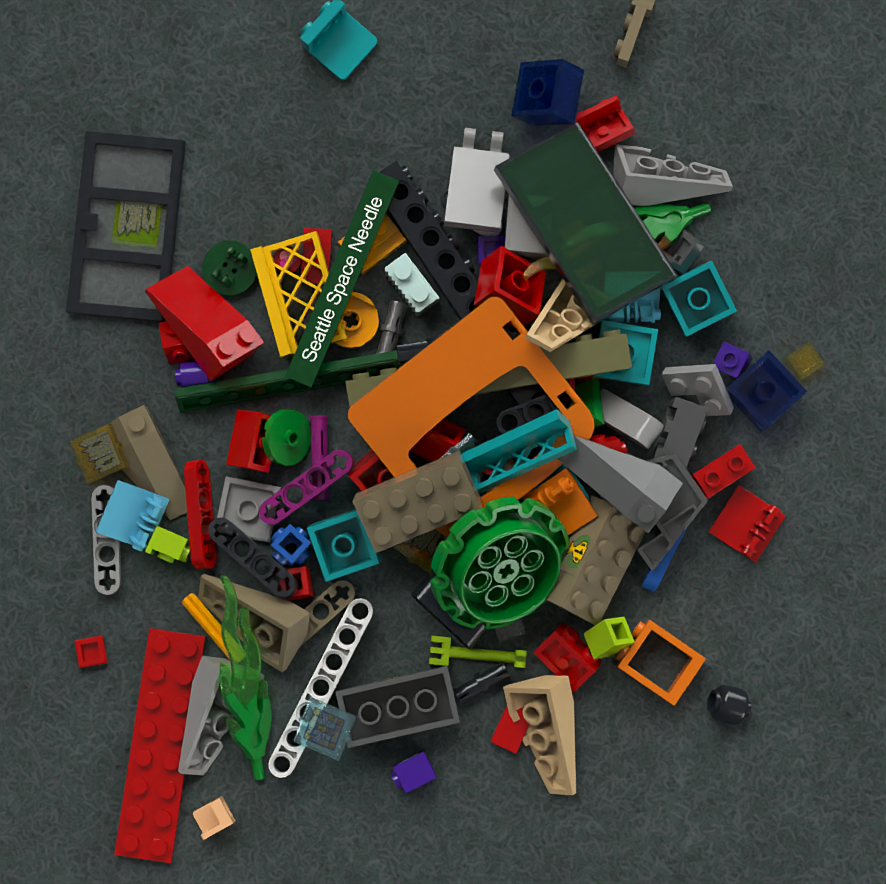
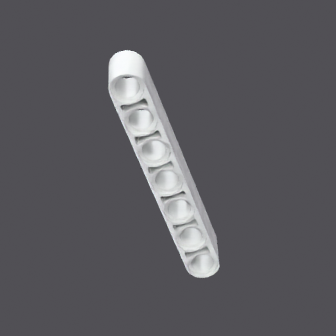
(323, 672)

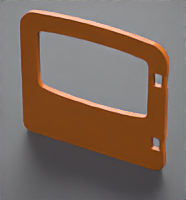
(448, 374)

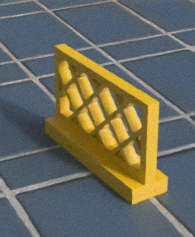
(274, 295)

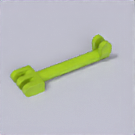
(517, 657)

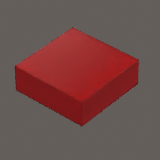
(91, 651)

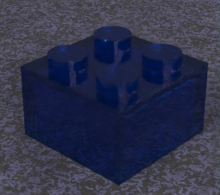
(547, 92)
(765, 391)

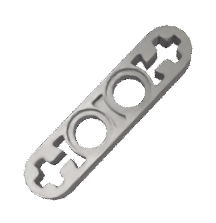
(101, 541)

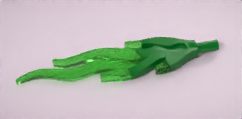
(244, 694)

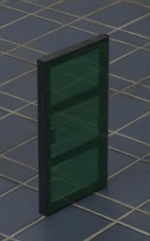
(585, 223)

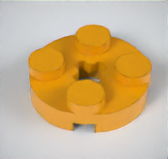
(368, 322)

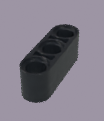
(520, 411)
(465, 635)

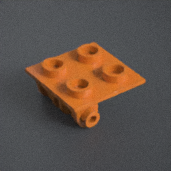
(565, 500)

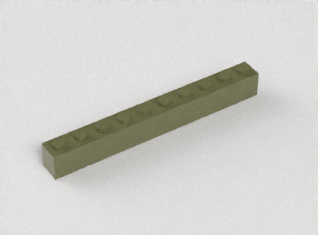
(572, 360)

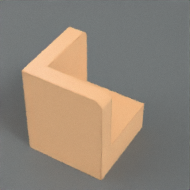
(213, 817)

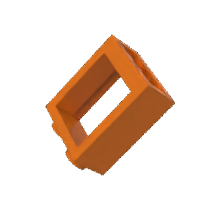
(684, 677)

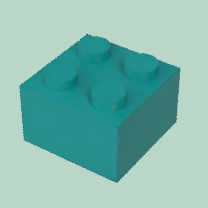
(698, 298)
(342, 545)

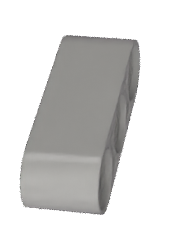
(629, 420)

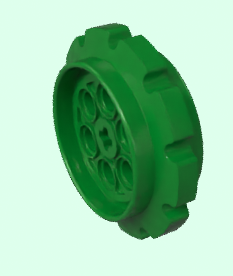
(499, 562)

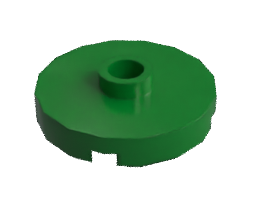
(286, 437)

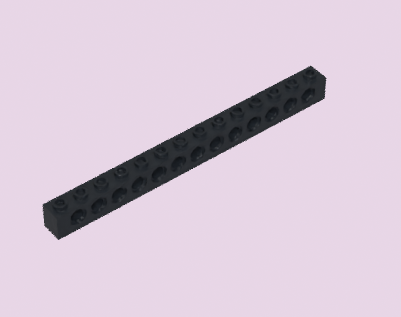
(446, 278)

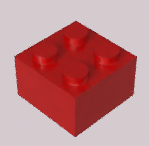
(502, 277)

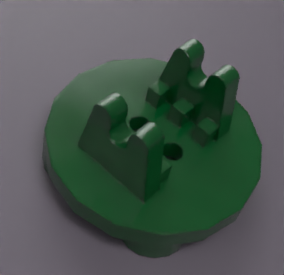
(221, 278)

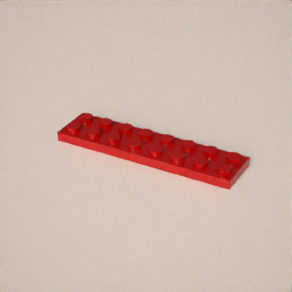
(152, 778)

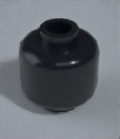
(728, 704)

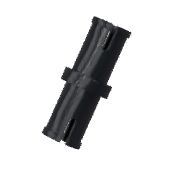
(482, 682)

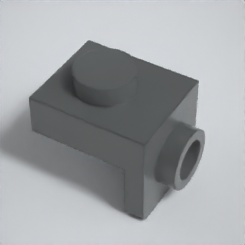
(683, 251)

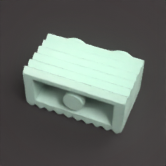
(411, 285)

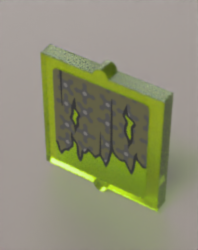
(137, 222)

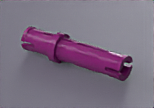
(319, 450)

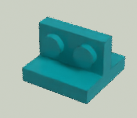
(642, 349)

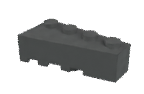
(681, 428)

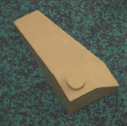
(559, 320)

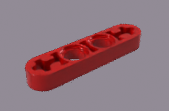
(199, 486)

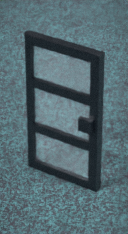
(110, 273)

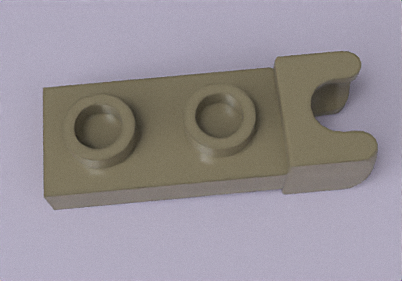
(632, 25)

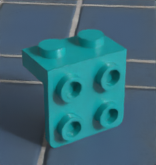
(337, 39)

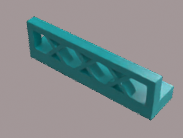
(518, 445)

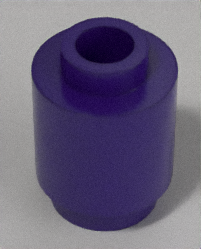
(191, 374)

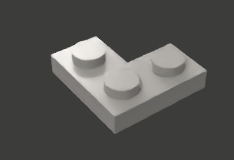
(700, 381)

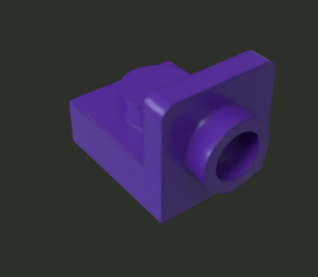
(732, 360)

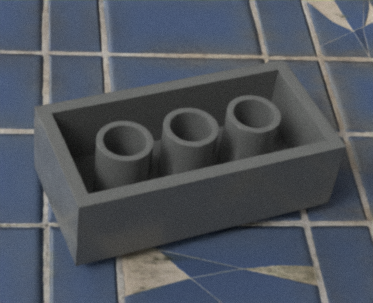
(399, 705)

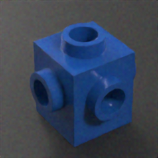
(291, 536)

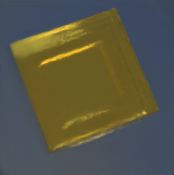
(805, 360)

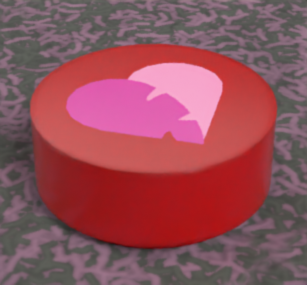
(281, 257)

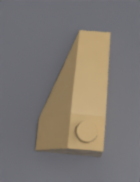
(550, 728)

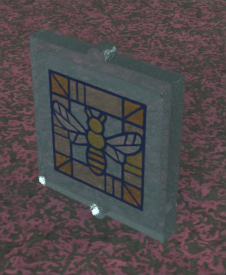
(325, 728)

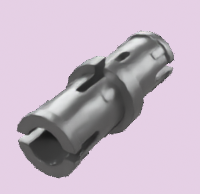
(392, 327)

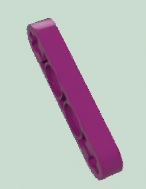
(304, 484)

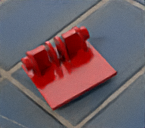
(747, 523)

